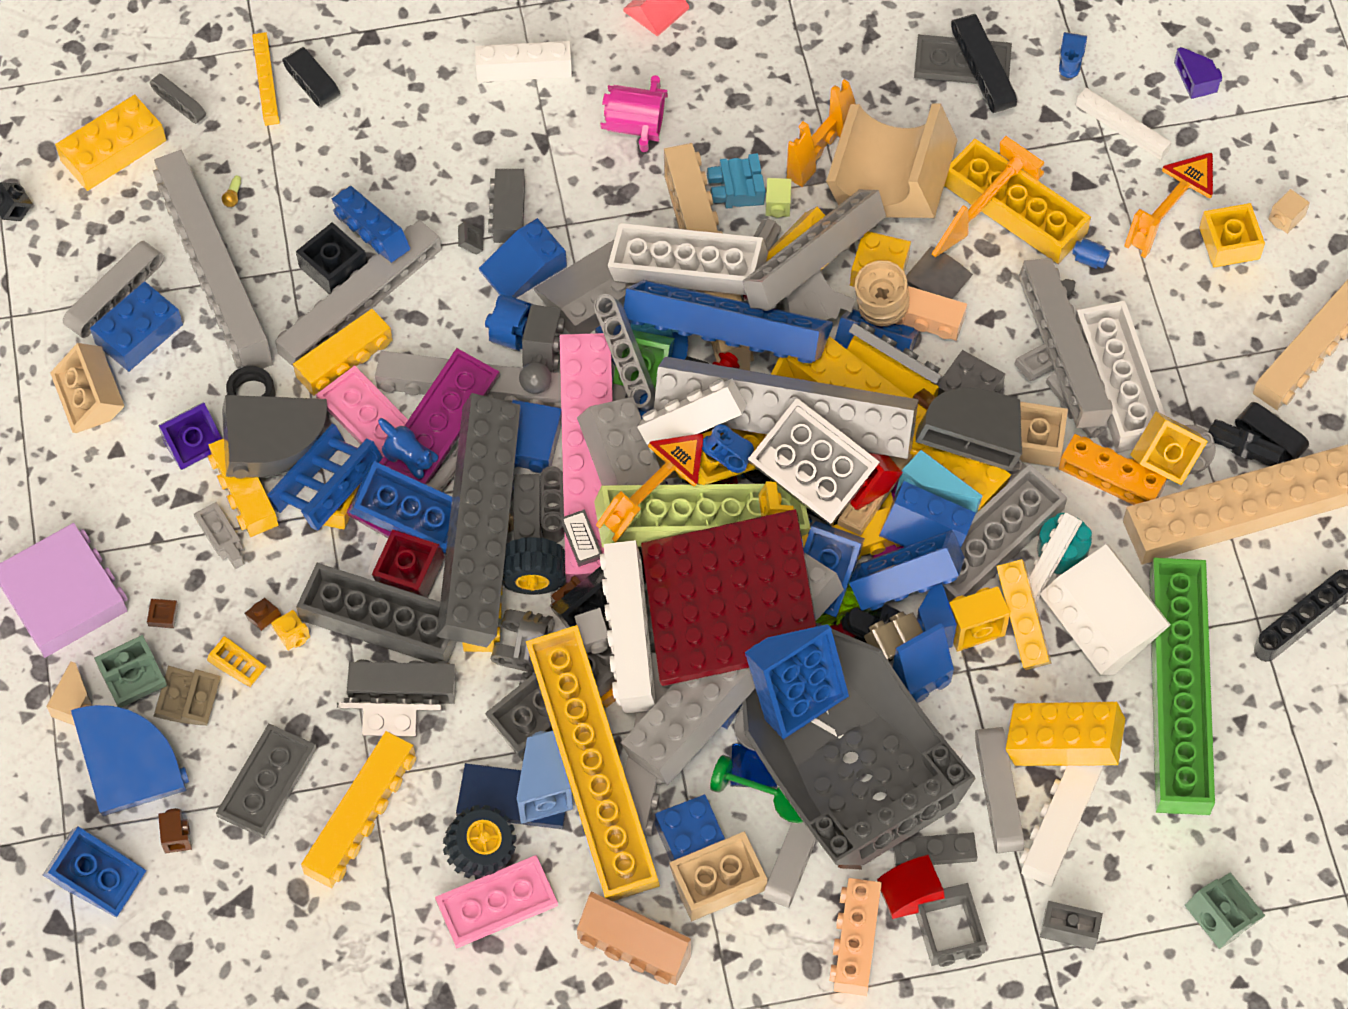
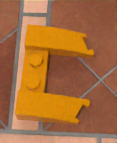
(808, 148)

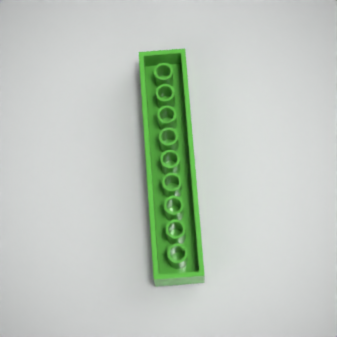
(1182, 689)

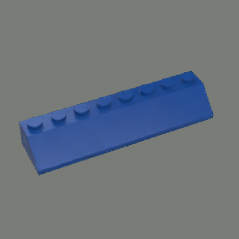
(726, 320)

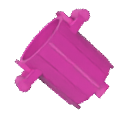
(635, 111)

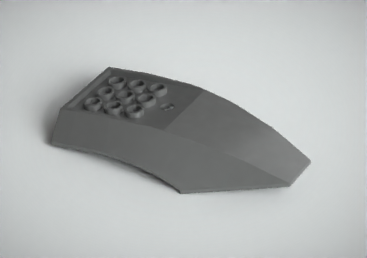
(892, 744)

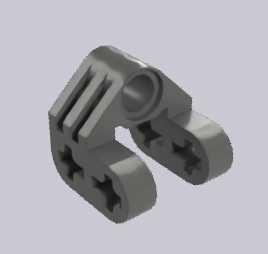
(527, 627)

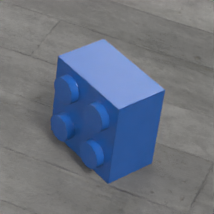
(688, 827)

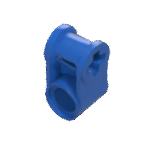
(1072, 52)
(729, 448)

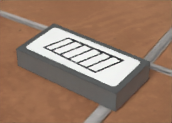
(581, 538)

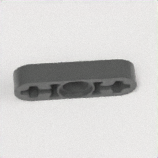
(177, 98)

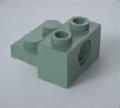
(130, 671)
(1224, 910)

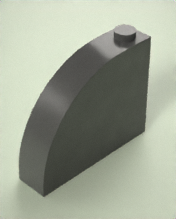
(975, 426)
(269, 433)

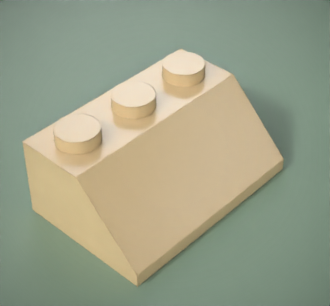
(86, 387)
(718, 876)

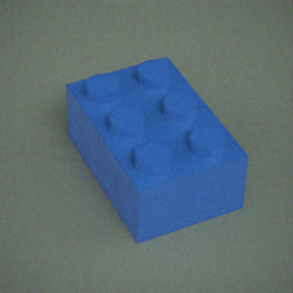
(136, 326)

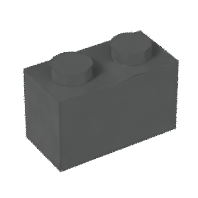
(1071, 925)

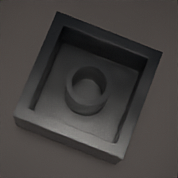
(330, 257)

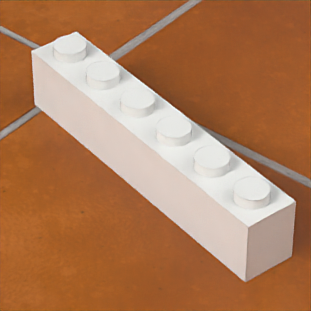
(1059, 822)

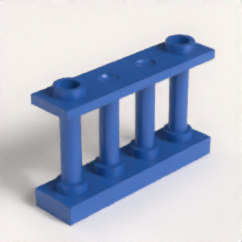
(337, 489)

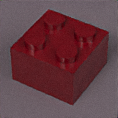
(409, 563)

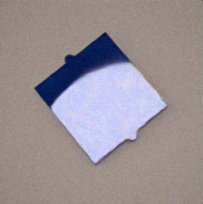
(749, 766)

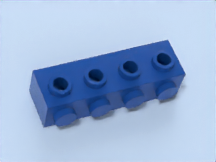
(370, 224)

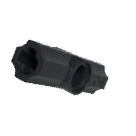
(1247, 443)

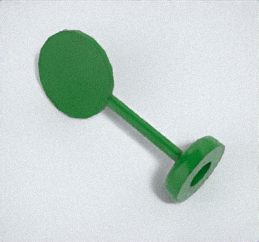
(722, 775)

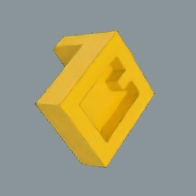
(771, 500)
(291, 630)

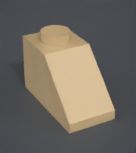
(68, 695)

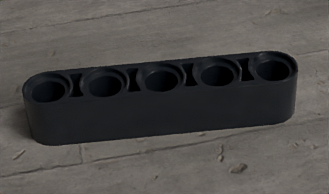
(984, 63)
(1296, 622)

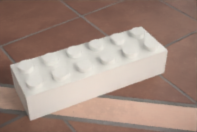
(685, 258)
(1122, 369)
(629, 627)

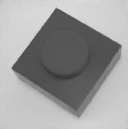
(470, 238)

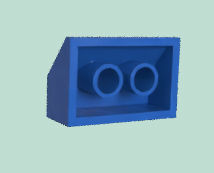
(904, 335)
(922, 515)

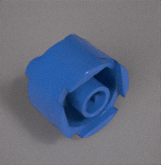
(508, 322)

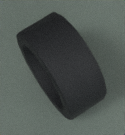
(250, 373)

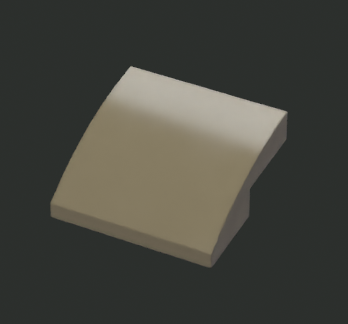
(187, 696)

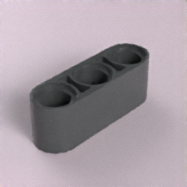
(552, 494)

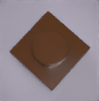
(162, 613)
(262, 613)

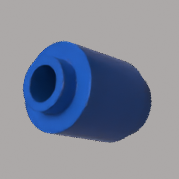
(1091, 253)

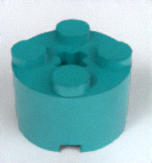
(1077, 549)

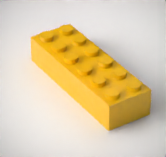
(1021, 205)

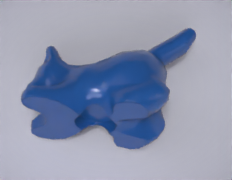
(403, 446)

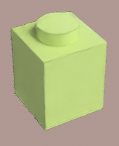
(778, 197)

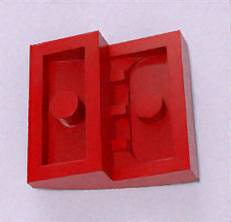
(909, 886)

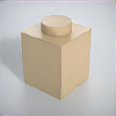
(1288, 211)

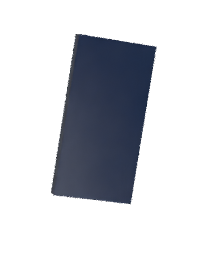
(499, 790)

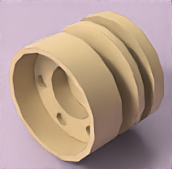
(882, 293)

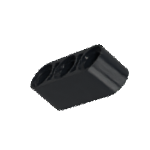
(311, 77)
(1273, 429)

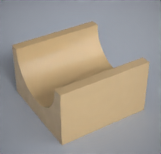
(899, 162)

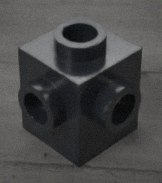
(13, 202)

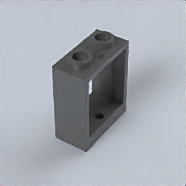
(953, 896)

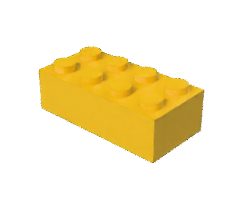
(110, 142)
(1065, 734)

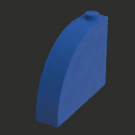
(126, 758)

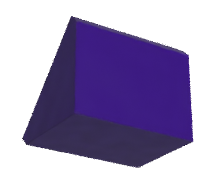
(189, 435)

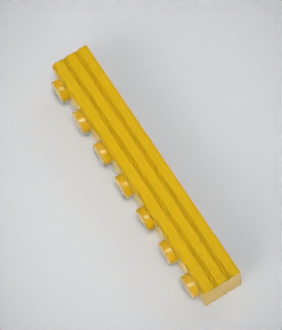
(265, 79)

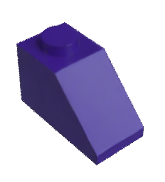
(1197, 73)

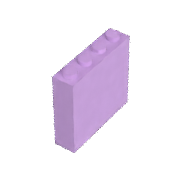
(61, 589)

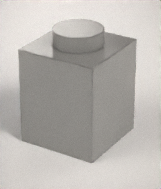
(593, 631)

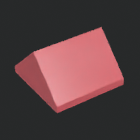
(656, 14)

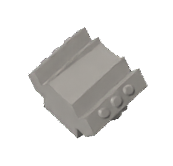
(816, 300)

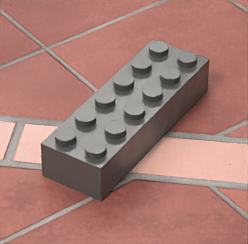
(374, 613)

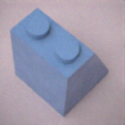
(543, 779)

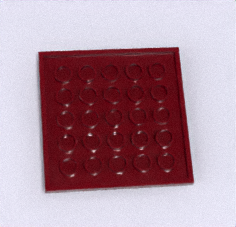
(725, 592)

